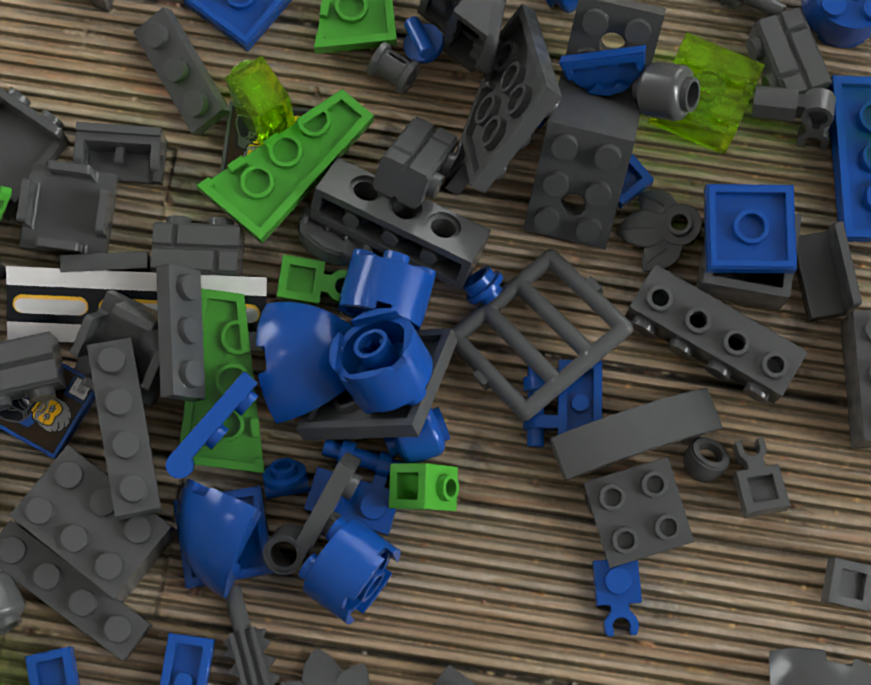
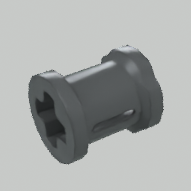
(393, 68)

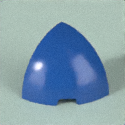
(297, 358)
(214, 534)

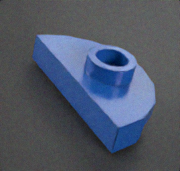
(606, 70)

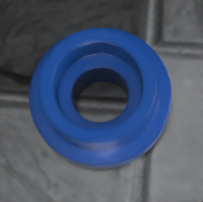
(483, 286)

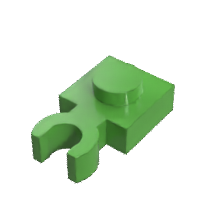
(304, 281)

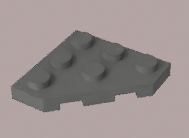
(345, 419)

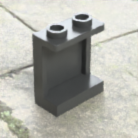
(24, 140)

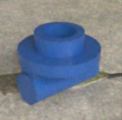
(423, 41)
(285, 478)

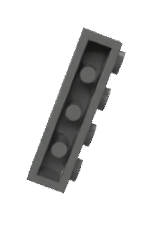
(715, 335)

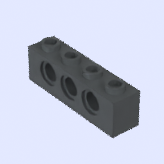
(426, 234)

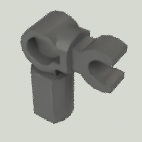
(814, 109)

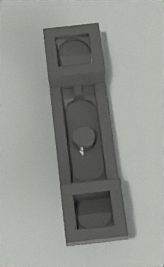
(635, 432)

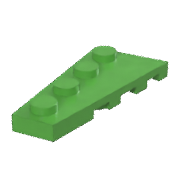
(225, 359)

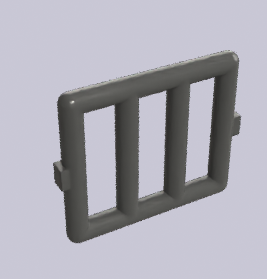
(555, 381)

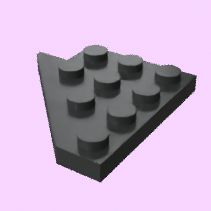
(507, 104)

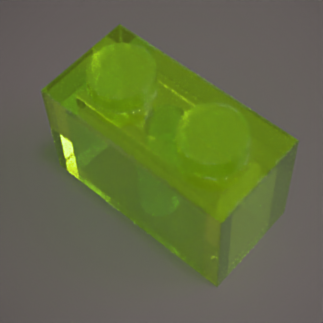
(260, 99)

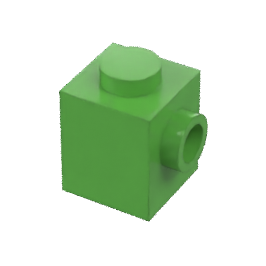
(423, 487)

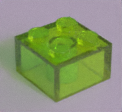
(725, 87)

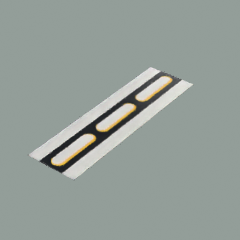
(59, 301)

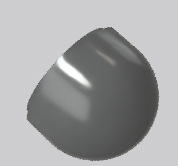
(701, 468)

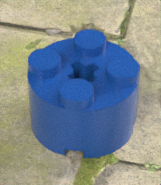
(839, 21)
(386, 283)
(382, 361)
(348, 569)

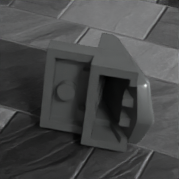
(469, 29)

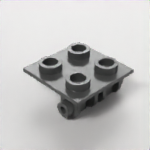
(638, 512)

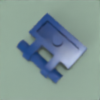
(575, 406)
(370, 500)

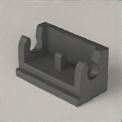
(126, 150)

